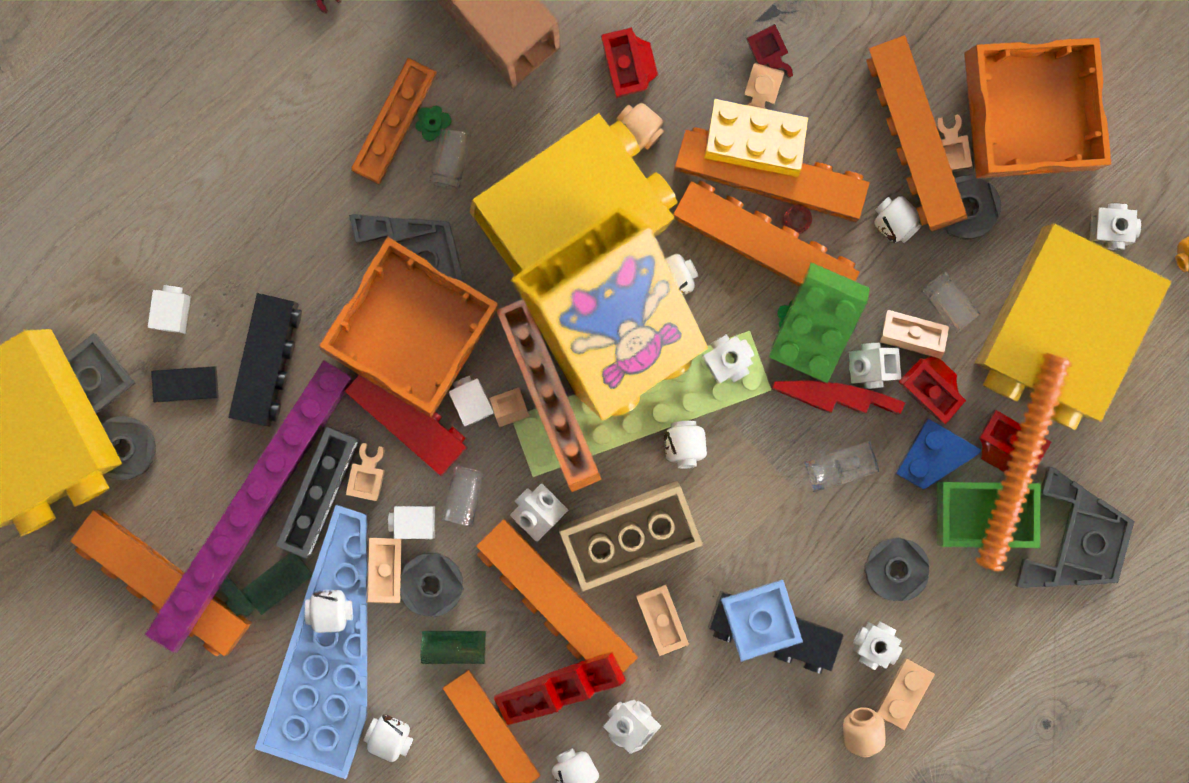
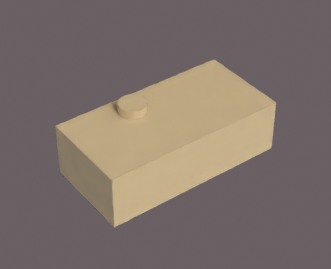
(630, 535)

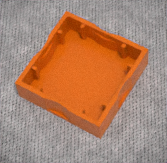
(1037, 107)
(409, 327)

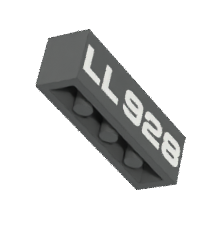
(318, 492)

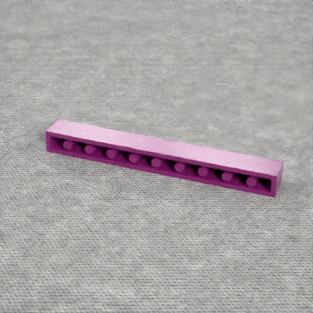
(249, 507)

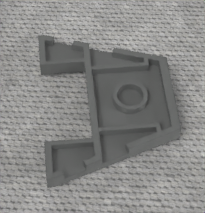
(426, 238)
(1092, 540)

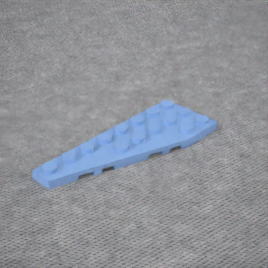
(323, 679)

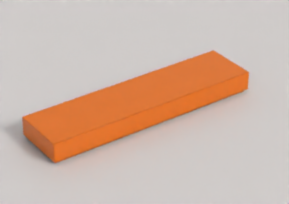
(393, 121)
(490, 729)

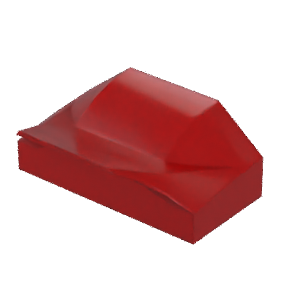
(628, 62)
(934, 388)
(999, 438)

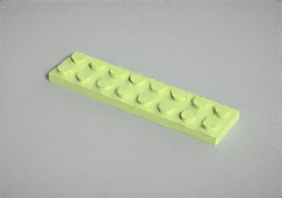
(660, 406)

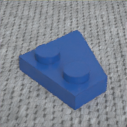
(934, 455)

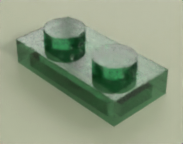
(277, 582)
(237, 601)
(453, 647)

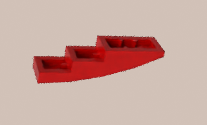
(826, 395)
(559, 688)

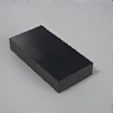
(184, 384)

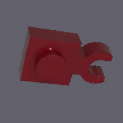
(769, 48)

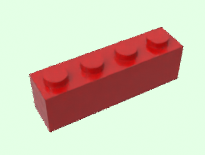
(420, 433)

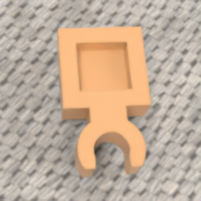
(763, 85)
(955, 146)
(366, 479)

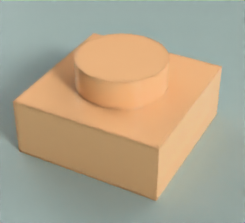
(509, 407)

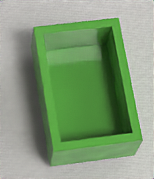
(819, 322)
(967, 507)

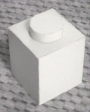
(169, 310)
(470, 401)
(412, 522)

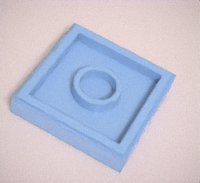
(761, 620)

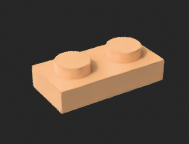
(914, 334)
(383, 570)
(662, 620)
(904, 693)

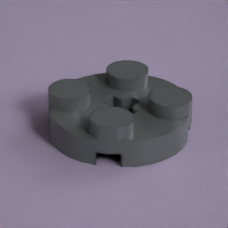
(986, 212)
(141, 442)
(434, 566)
(915, 569)

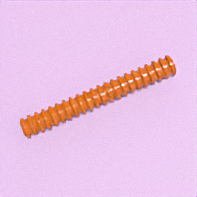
(1023, 462)

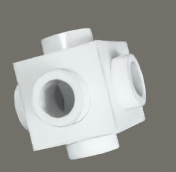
(1104, 224)
(716, 360)
(874, 365)
(538, 511)
(868, 637)
(631, 725)

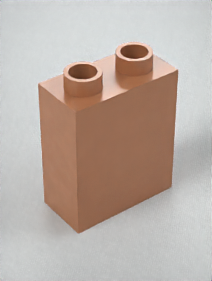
(509, 33)

